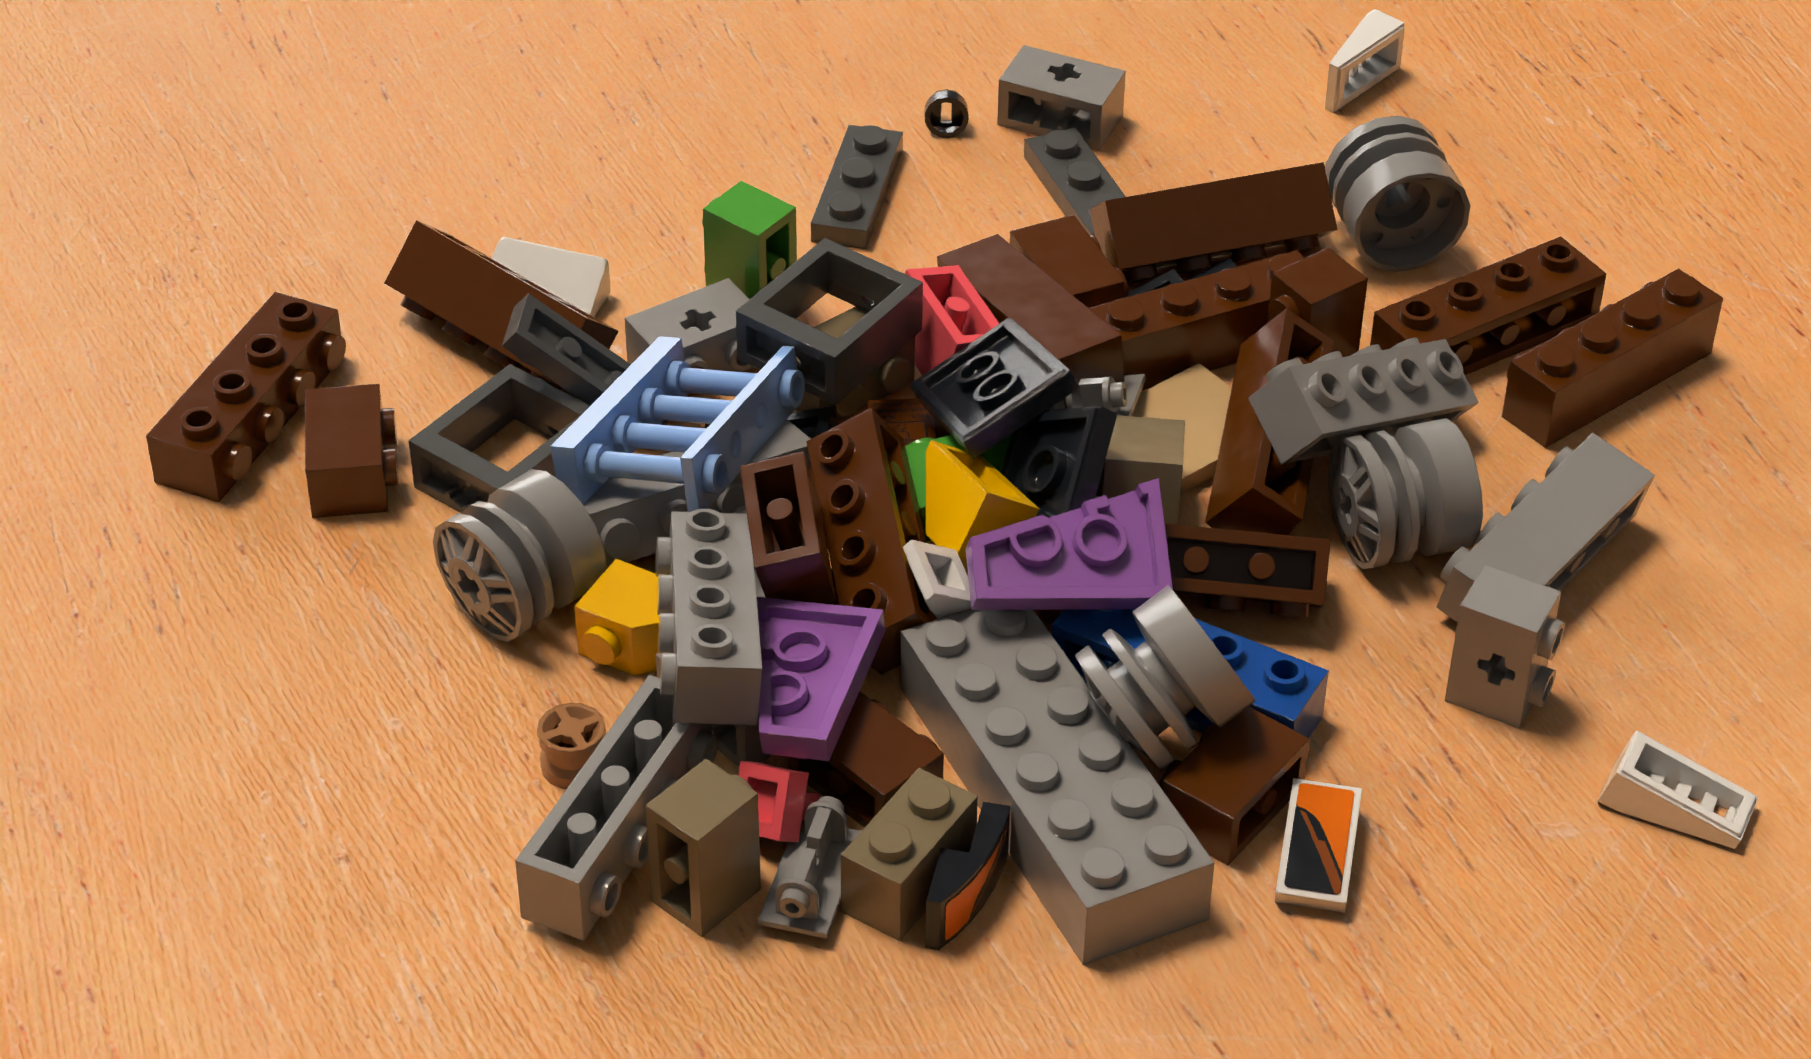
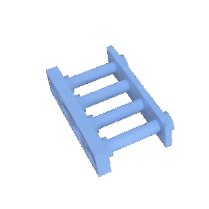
(656, 390)

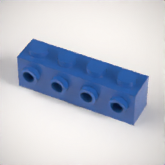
(1281, 684)

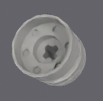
(1396, 193)
(1405, 493)
(519, 554)
(1163, 679)

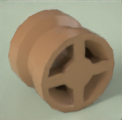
(567, 740)

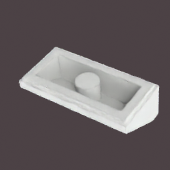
(566, 273)

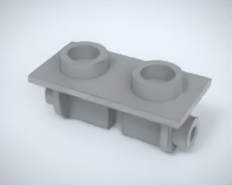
(809, 874)

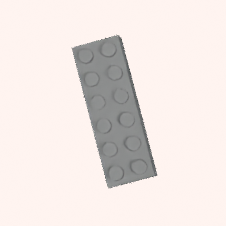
(1084, 808)

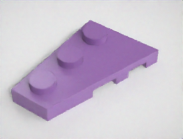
(1083, 559)
(812, 672)

